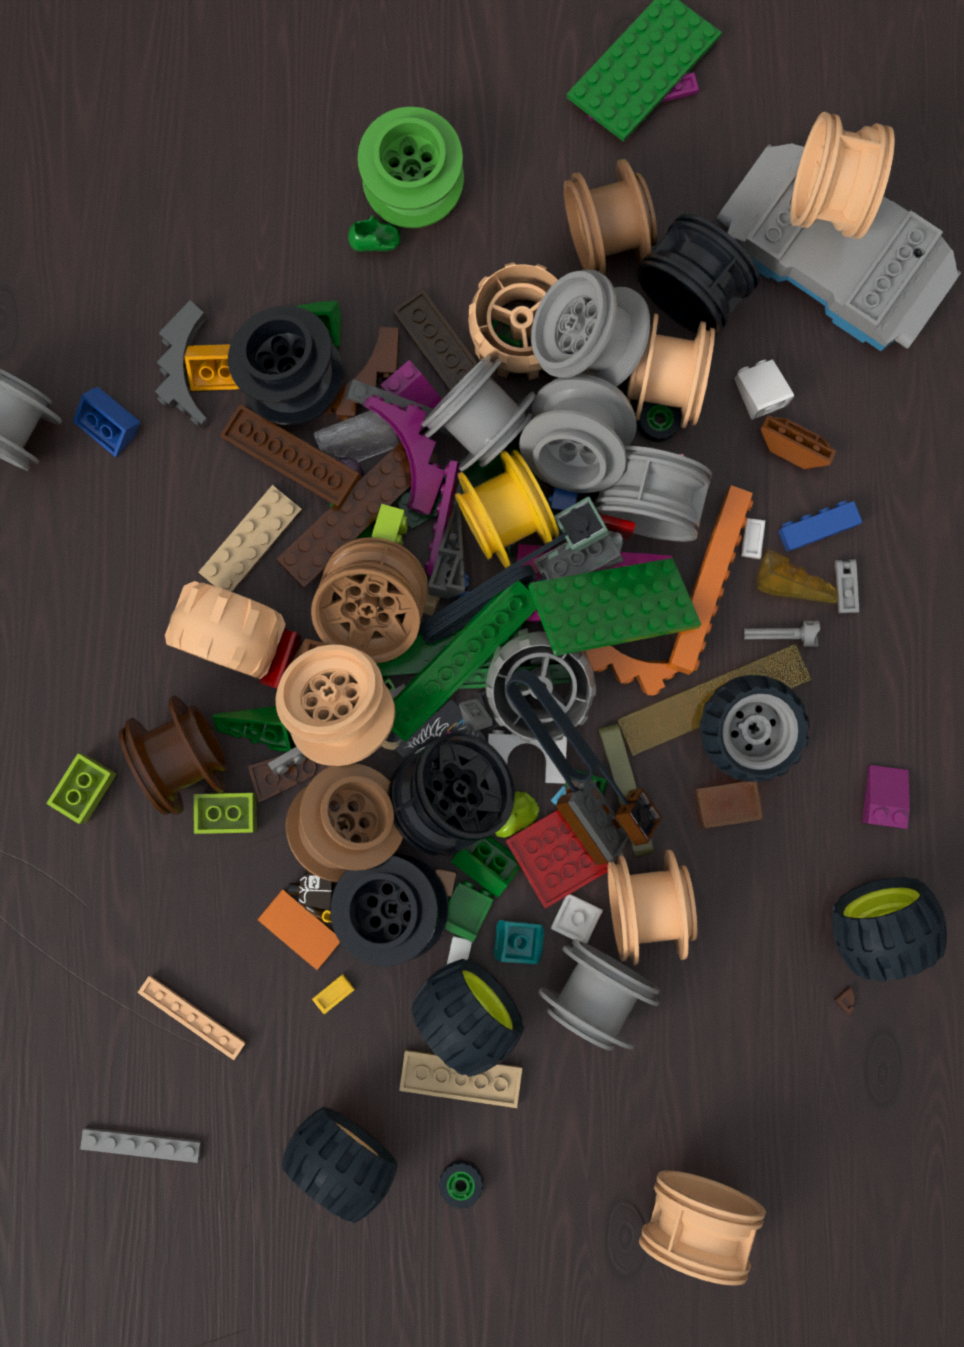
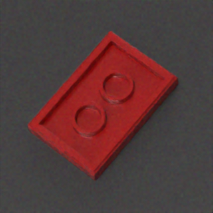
(618, 525)

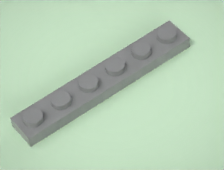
(140, 1145)

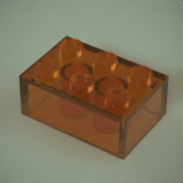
(728, 804)

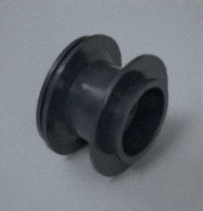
(294, 386)
(354, 914)

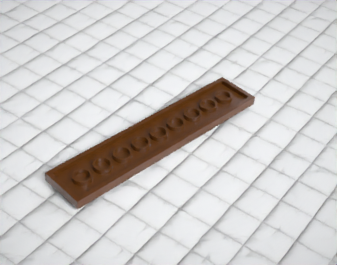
(339, 526)

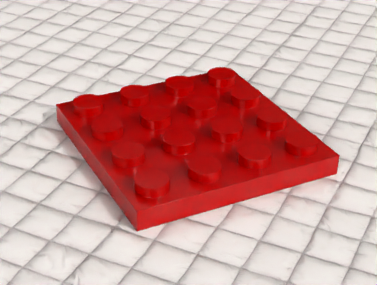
(553, 858)

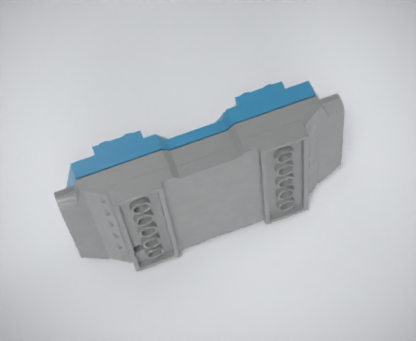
(870, 286)

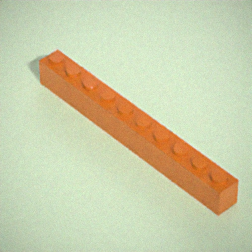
(711, 577)

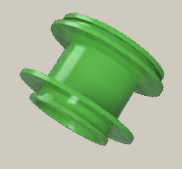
(436, 184)

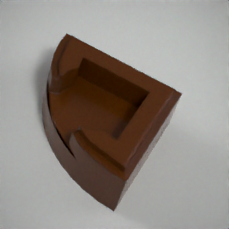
(846, 1000)

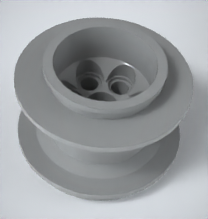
(590, 328)
(19, 413)
(480, 414)
(578, 434)
(598, 997)

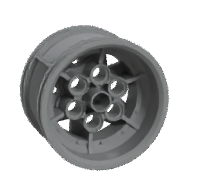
(659, 494)

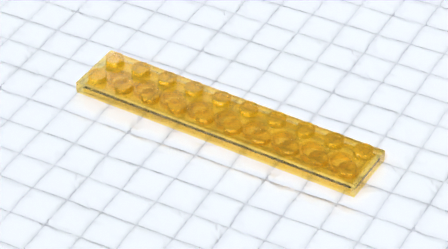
(685, 710)

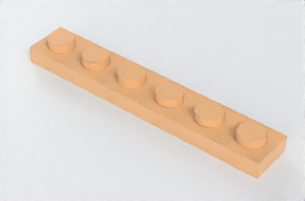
(192, 1017)

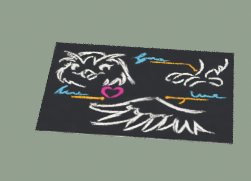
(444, 721)

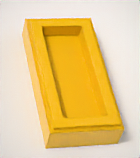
(333, 994)

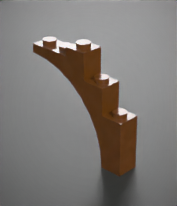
(381, 364)

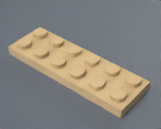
(250, 540)
(429, 1075)

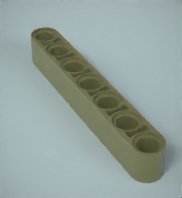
(621, 772)

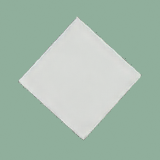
(576, 918)

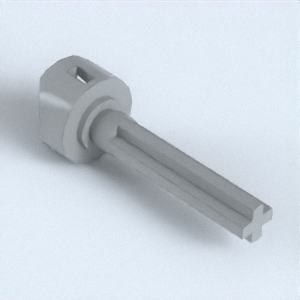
(806, 633)

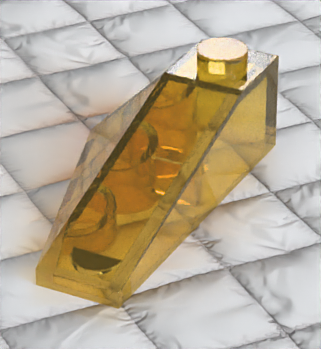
(786, 580)

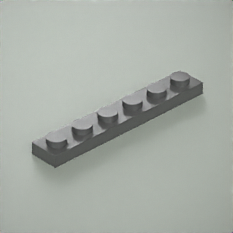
(360, 391)

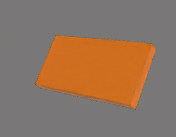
(299, 929)

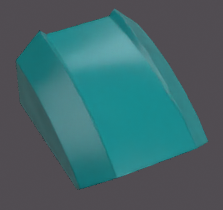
(518, 942)

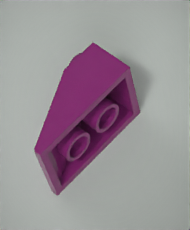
(412, 385)
(887, 797)

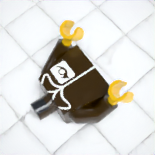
(314, 895)

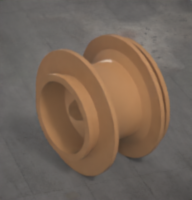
(610, 217)
(315, 830)

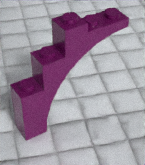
(407, 424)

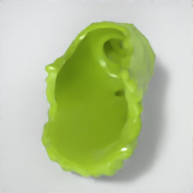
(523, 814)

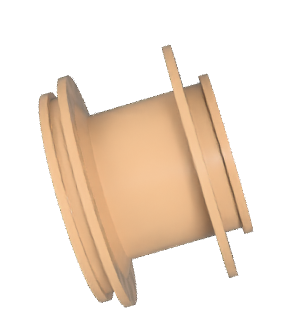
(673, 372)
(321, 687)
(651, 907)

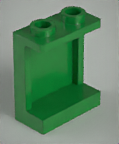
(468, 910)

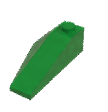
(330, 315)
(256, 724)

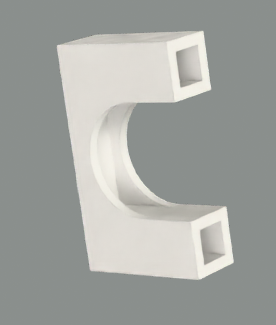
(506, 742)

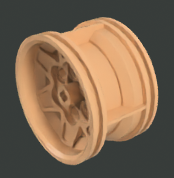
(842, 176)
(702, 1228)

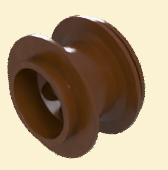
(173, 756)

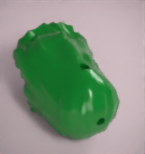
(373, 236)

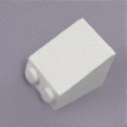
(763, 388)

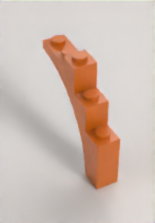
(625, 668)

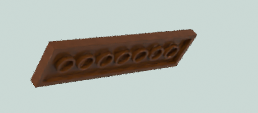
(290, 456)

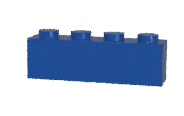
(820, 526)

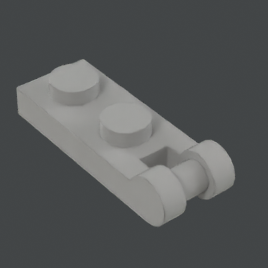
(847, 586)

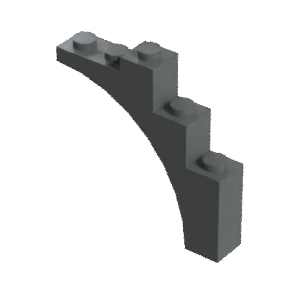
(177, 337)

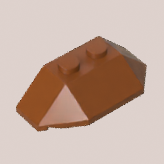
(796, 443)

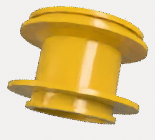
(506, 508)

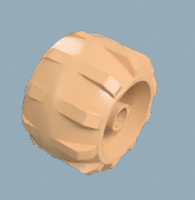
(502, 287)
(225, 629)

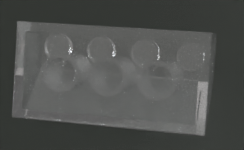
(357, 437)

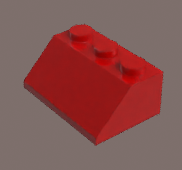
(283, 658)

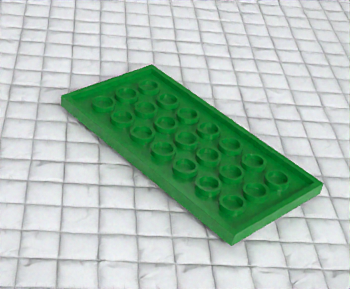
(643, 66)
(613, 606)

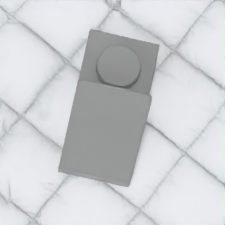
(475, 715)

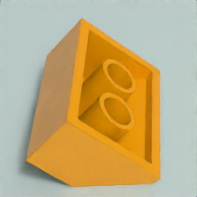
(209, 367)

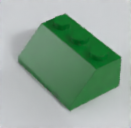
(488, 864)

